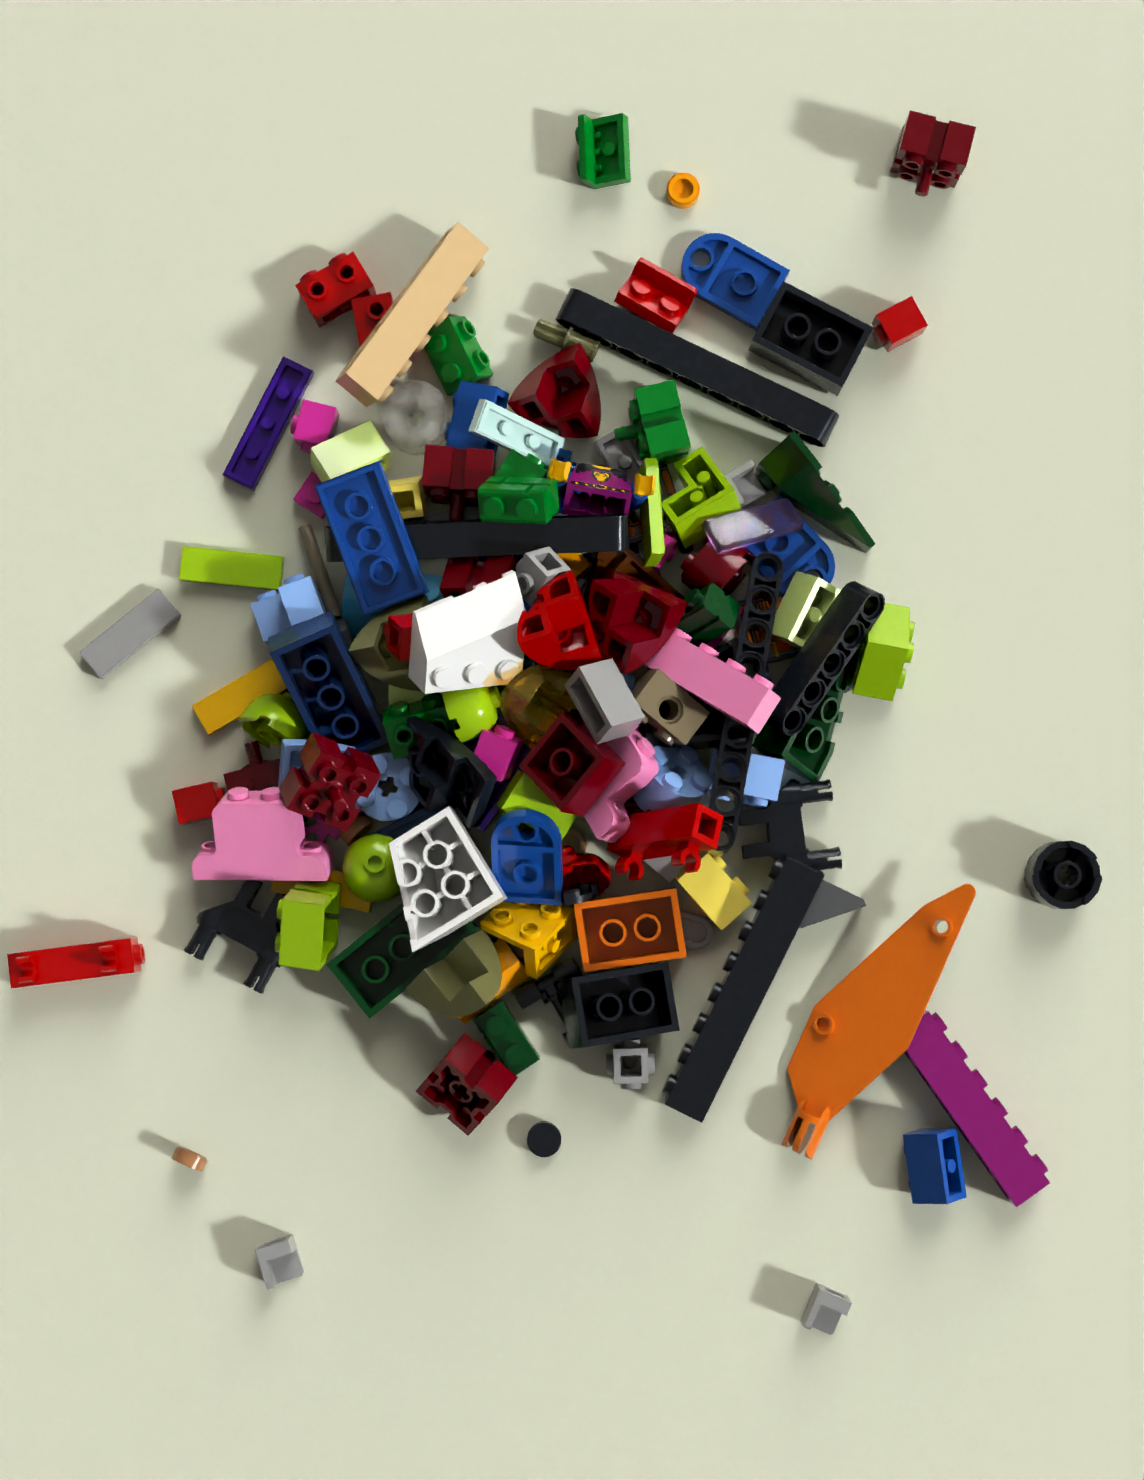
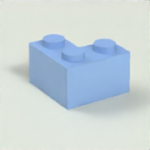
(295, 604)
(762, 778)

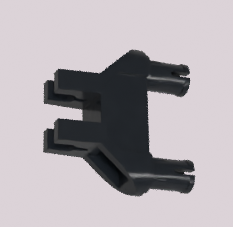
(786, 826)
(246, 927)

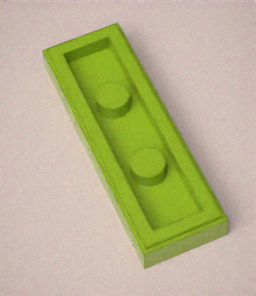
(652, 517)
(231, 568)

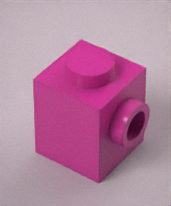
(314, 424)
(499, 750)

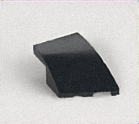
(448, 773)

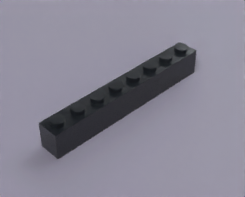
(743, 987)

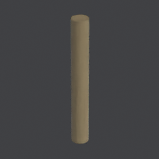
(319, 570)

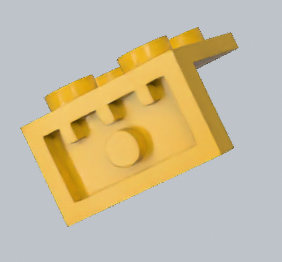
(536, 928)

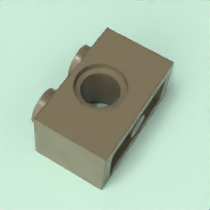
(684, 714)

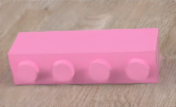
(716, 682)

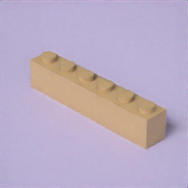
(412, 315)

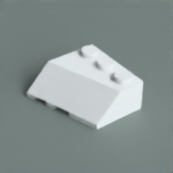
(468, 638)
(441, 878)

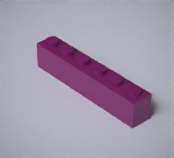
(974, 1113)

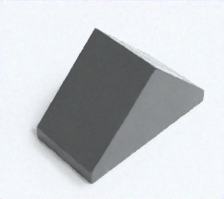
(829, 903)

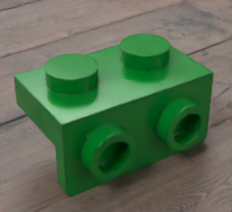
(603, 150)
(456, 353)

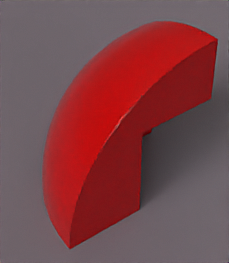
(559, 627)

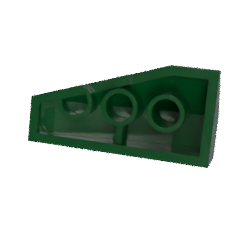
(795, 475)
(812, 747)

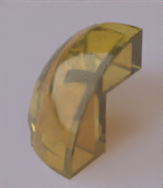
(535, 701)

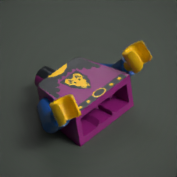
(598, 488)

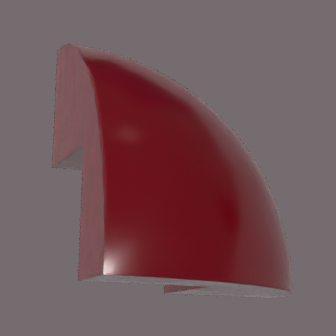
(561, 394)
(632, 620)

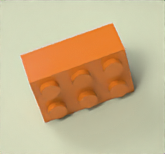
(630, 929)

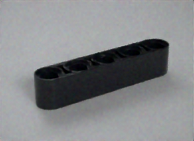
(825, 656)

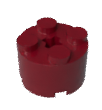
(718, 568)

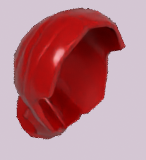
(584, 868)

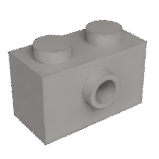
(604, 701)

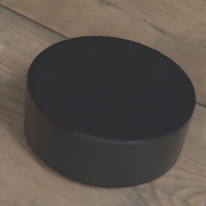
(544, 1139)

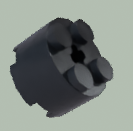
(1082, 873)

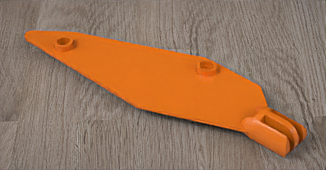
(870, 1017)

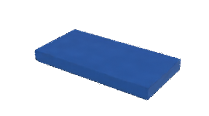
(371, 538)

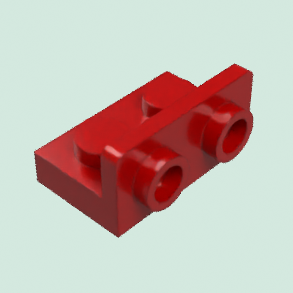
(656, 295)

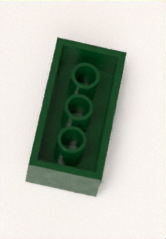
(382, 960)

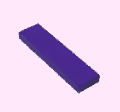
(268, 423)

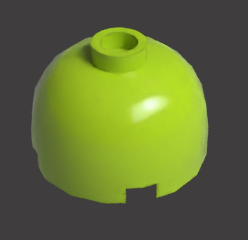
(473, 711)
(273, 719)
(370, 869)

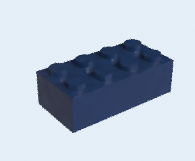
(328, 683)

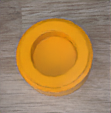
(682, 190)

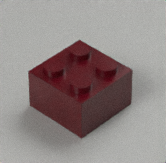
(571, 765)

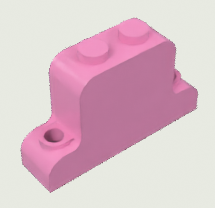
(607, 814)
(260, 842)

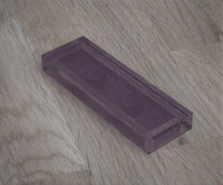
(752, 525)

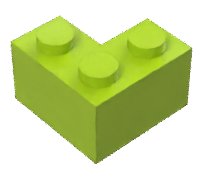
(703, 497)
(884, 654)
(525, 794)

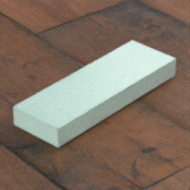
(514, 432)

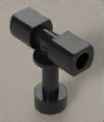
(548, 988)

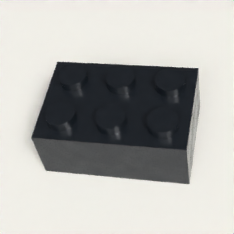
(810, 338)
(618, 1005)

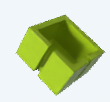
(306, 934)

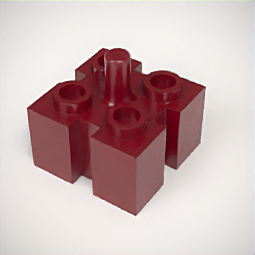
(932, 151)
(455, 475)
(466, 572)
(329, 782)
(467, 1083)

